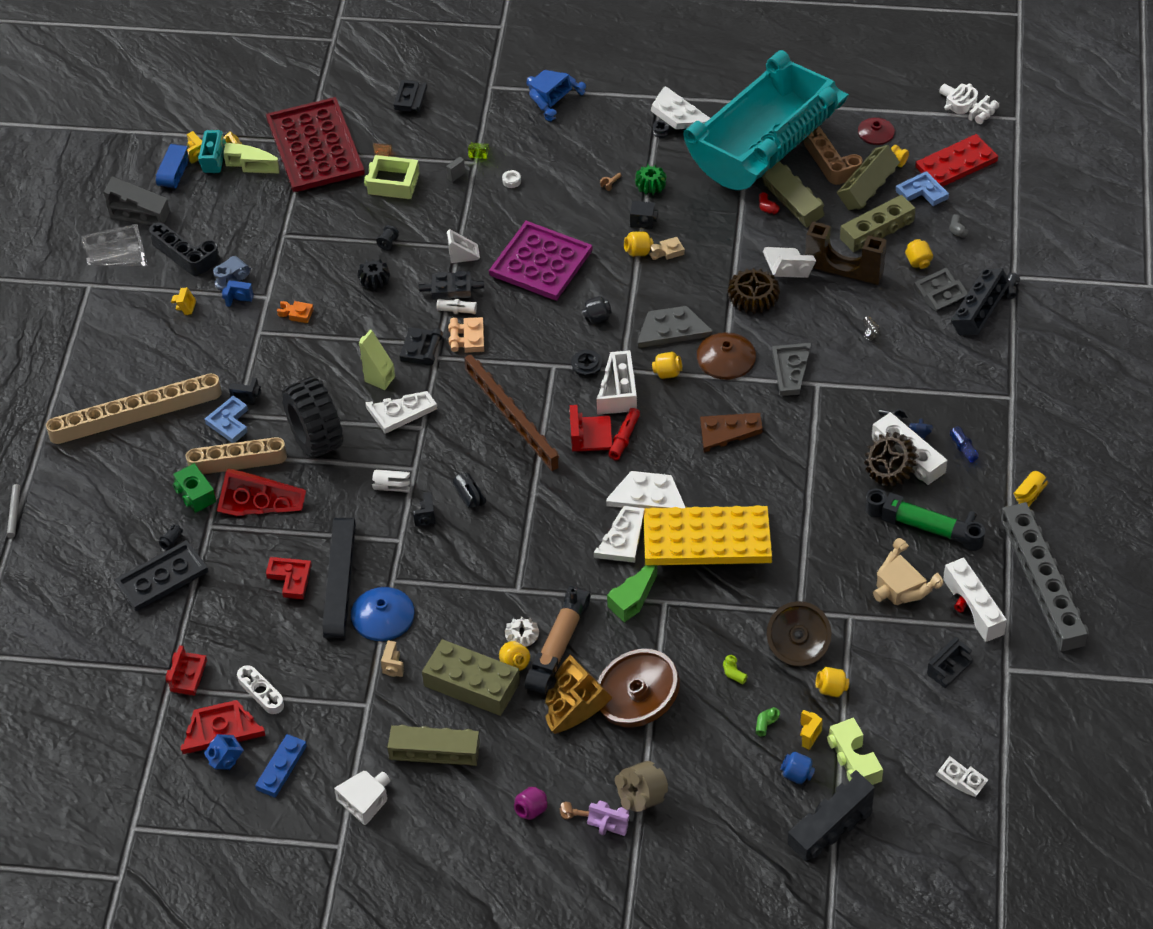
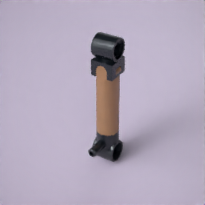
(546, 662)

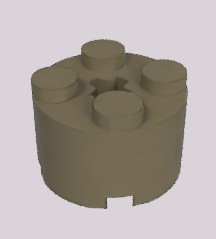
(641, 786)

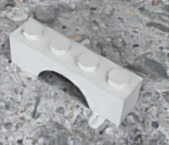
(986, 614)

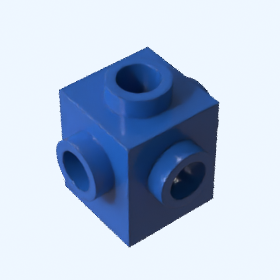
(223, 751)

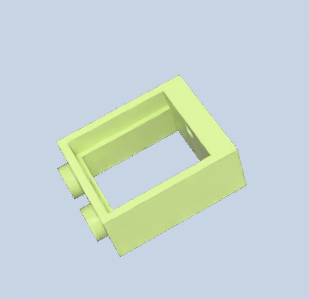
(392, 188)

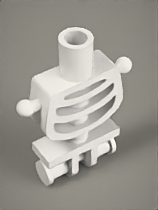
(962, 104)

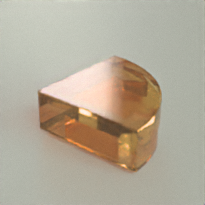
(382, 149)

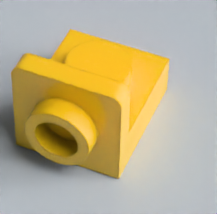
(194, 143)
(811, 728)

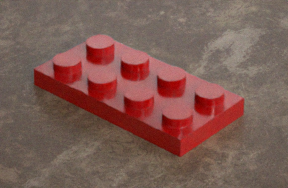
(957, 160)

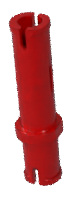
(621, 439)

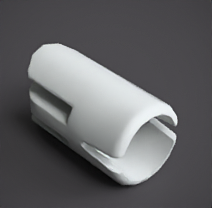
(391, 480)

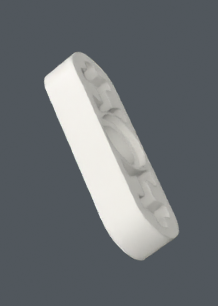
(261, 698)

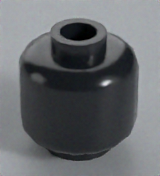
(597, 310)

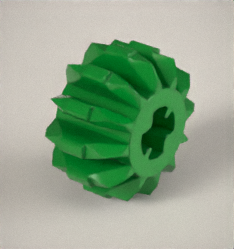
(650, 179)

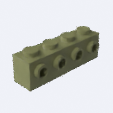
(868, 177)
(793, 194)
(434, 745)

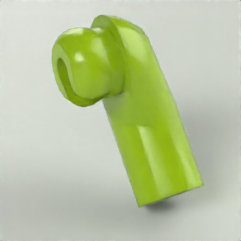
(731, 670)

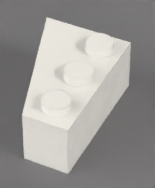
(618, 385)

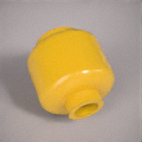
(638, 243)
(919, 254)
(667, 365)
(514, 654)
(832, 682)

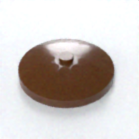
(641, 687)

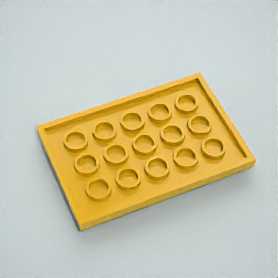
(707, 535)

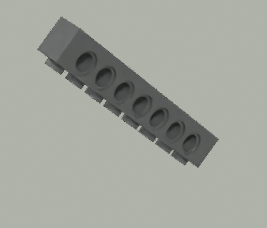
(1044, 577)

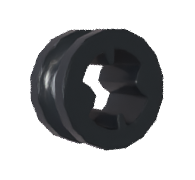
(664, 129)

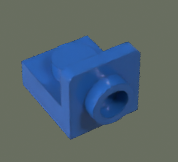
(237, 290)

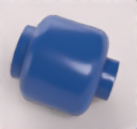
(797, 767)

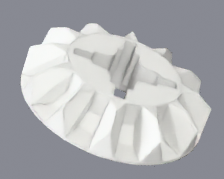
(530, 634)

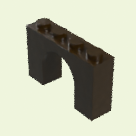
(864, 268)

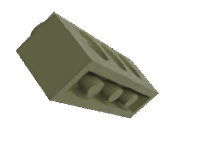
(878, 222)

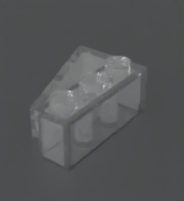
(115, 247)

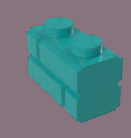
(212, 151)

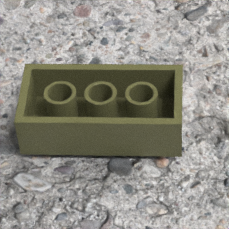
(471, 677)

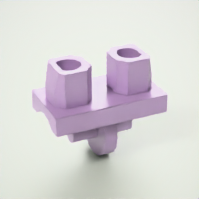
(608, 819)

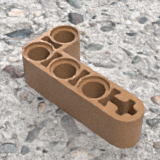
(834, 167)

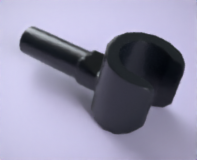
(899, 413)

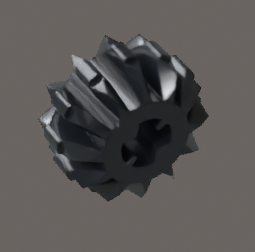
(373, 274)

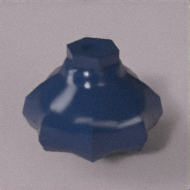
(921, 429)

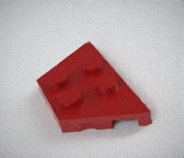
(223, 719)

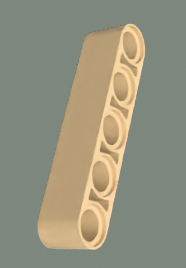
(238, 455)

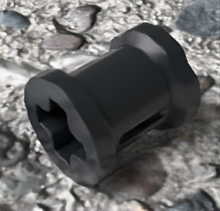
(387, 237)

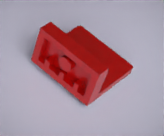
(589, 432)

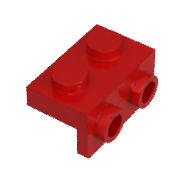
(185, 672)

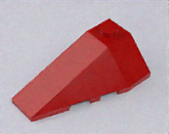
(252, 494)

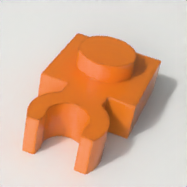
(297, 312)

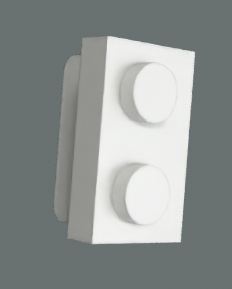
(788, 262)

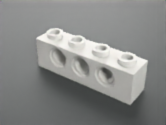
(930, 462)

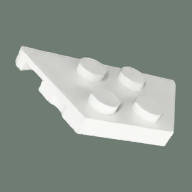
(676, 110)
(646, 491)

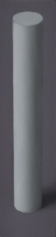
(13, 511)

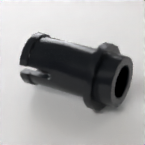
(167, 540)

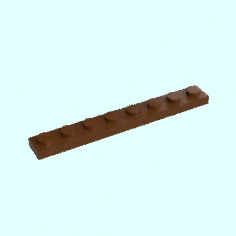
(511, 412)

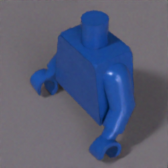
(549, 88)

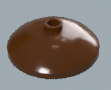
(726, 356)

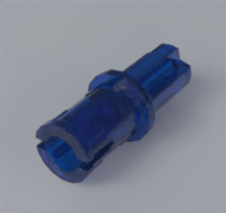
(964, 444)

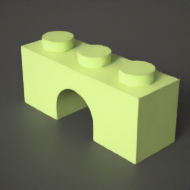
(844, 739)

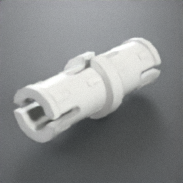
(456, 306)

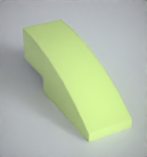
(250, 159)

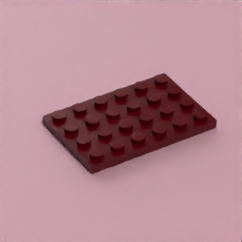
(314, 144)

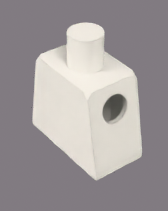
(363, 795)

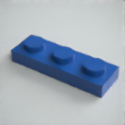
(281, 765)

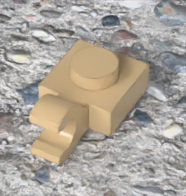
(669, 248)

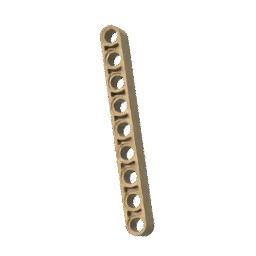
(133, 408)

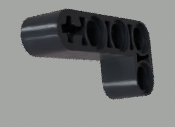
(192, 259)

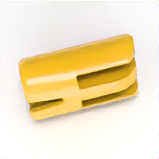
(1030, 488)

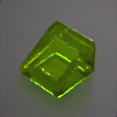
(478, 150)

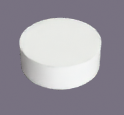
(511, 179)

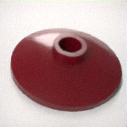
(876, 131)

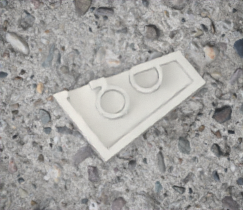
(396, 413)
(624, 536)

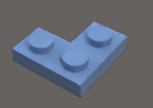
(923, 185)
(225, 419)

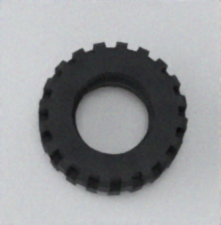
(312, 417)

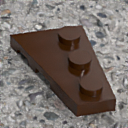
(726, 428)

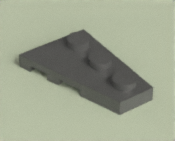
(790, 367)

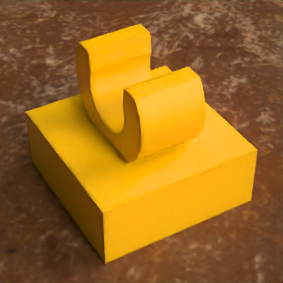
(185, 301)

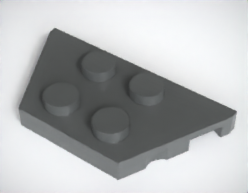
(671, 326)

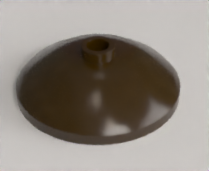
(804, 618)

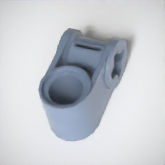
(232, 269)

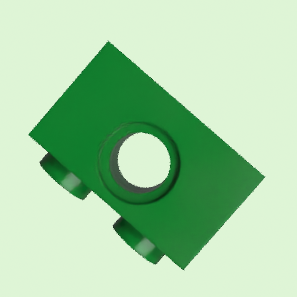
(194, 488)

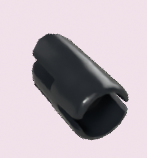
(468, 490)

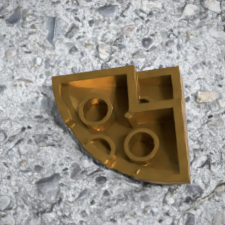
(574, 696)

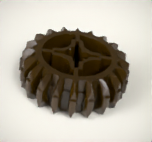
(765, 290)
(887, 445)

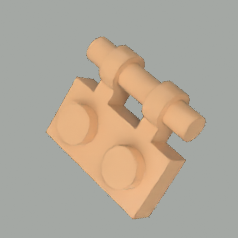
(473, 334)

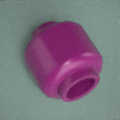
(530, 803)

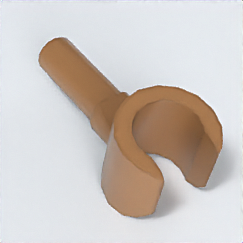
(609, 181)
(567, 812)

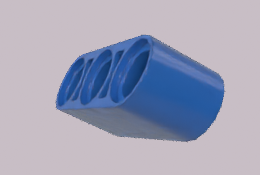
(172, 166)

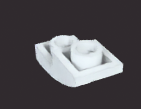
(959, 777)

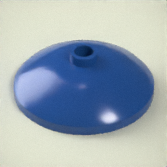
(384, 621)

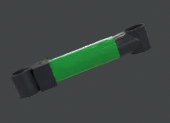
(895, 509)

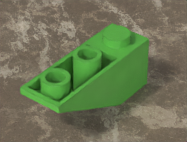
(630, 596)

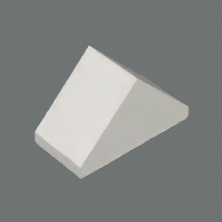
(461, 248)

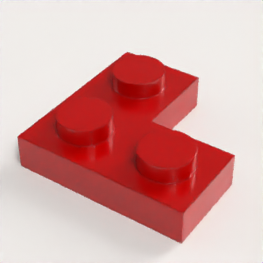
(293, 571)

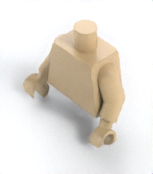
(900, 580)

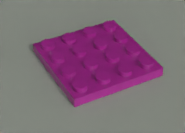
(540, 260)

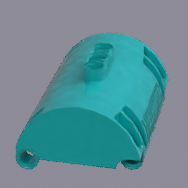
(763, 123)

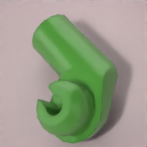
(766, 718)

